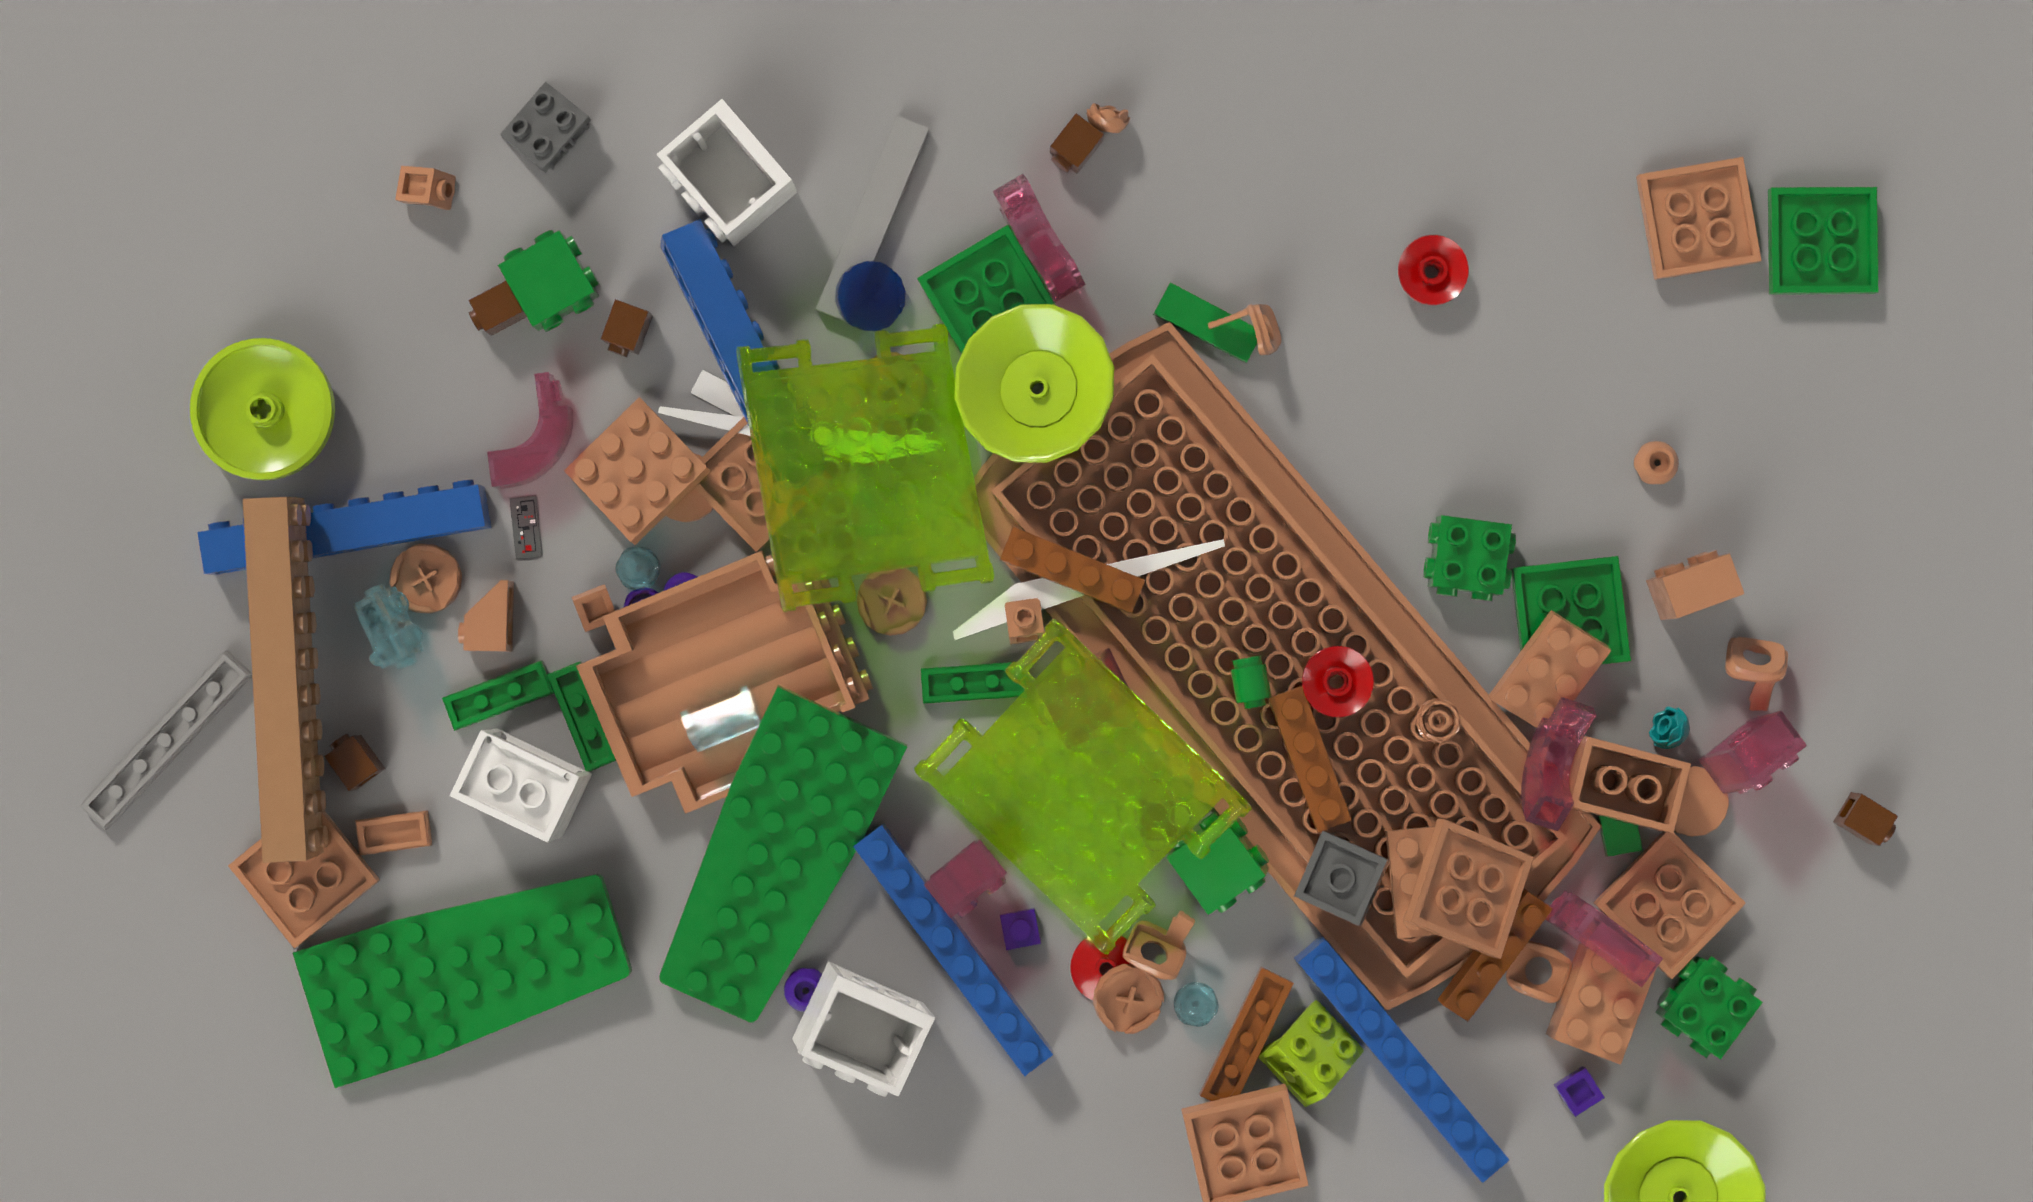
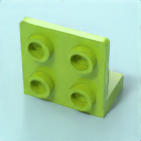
(1312, 1054)

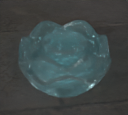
(626, 568)
(1199, 1015)

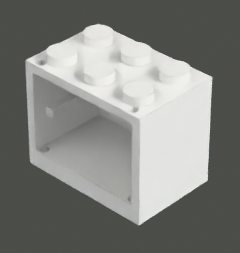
(725, 174)
(520, 784)
(862, 1030)

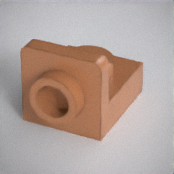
(425, 187)
(1024, 620)

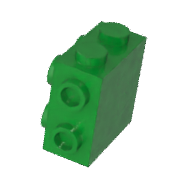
(550, 279)
(1469, 557)
(1225, 870)
(1707, 1006)

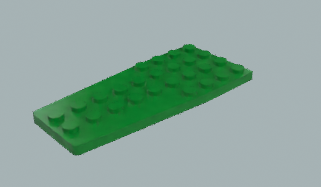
(777, 851)
(457, 974)

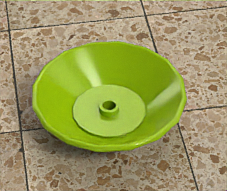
(1014, 355)
(1685, 1158)

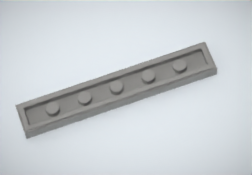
(876, 205)
(166, 740)

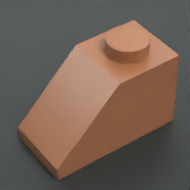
(490, 621)

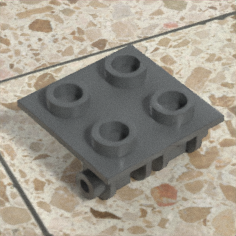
(546, 127)

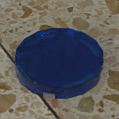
(870, 296)

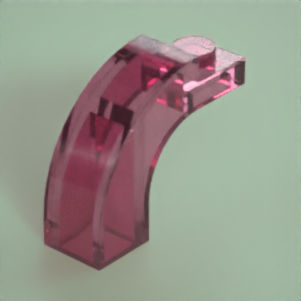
(1038, 238)
(545, 446)
(1547, 767)
(1603, 937)

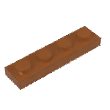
(1072, 570)
(1309, 759)
(1483, 972)
(1247, 1036)

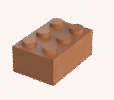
(1627, 784)
(1597, 1008)

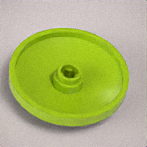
(262, 409)

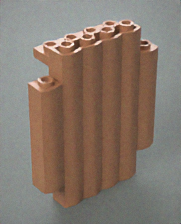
(697, 651)

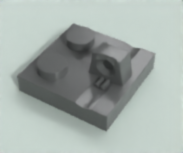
(1342, 878)

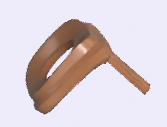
(1264, 323)
(1763, 675)
(1170, 940)
(1550, 990)

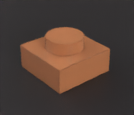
(592, 606)

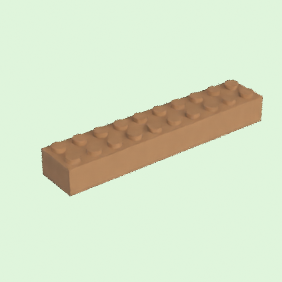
(284, 678)

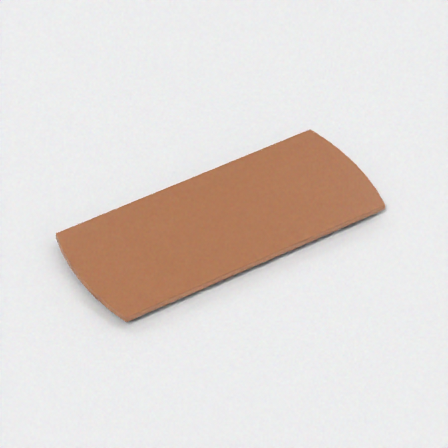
(1193, 468)

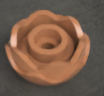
(1107, 118)
(1648, 470)
(1449, 723)

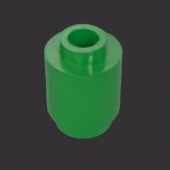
(1250, 682)

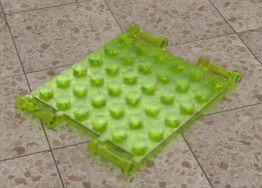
(863, 466)
(1082, 786)

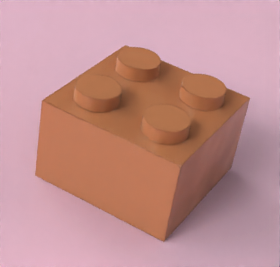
(1693, 587)

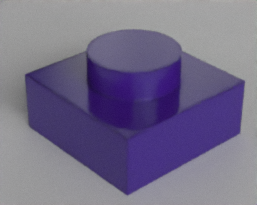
(1020, 929)
(1579, 1091)

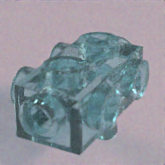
(389, 627)

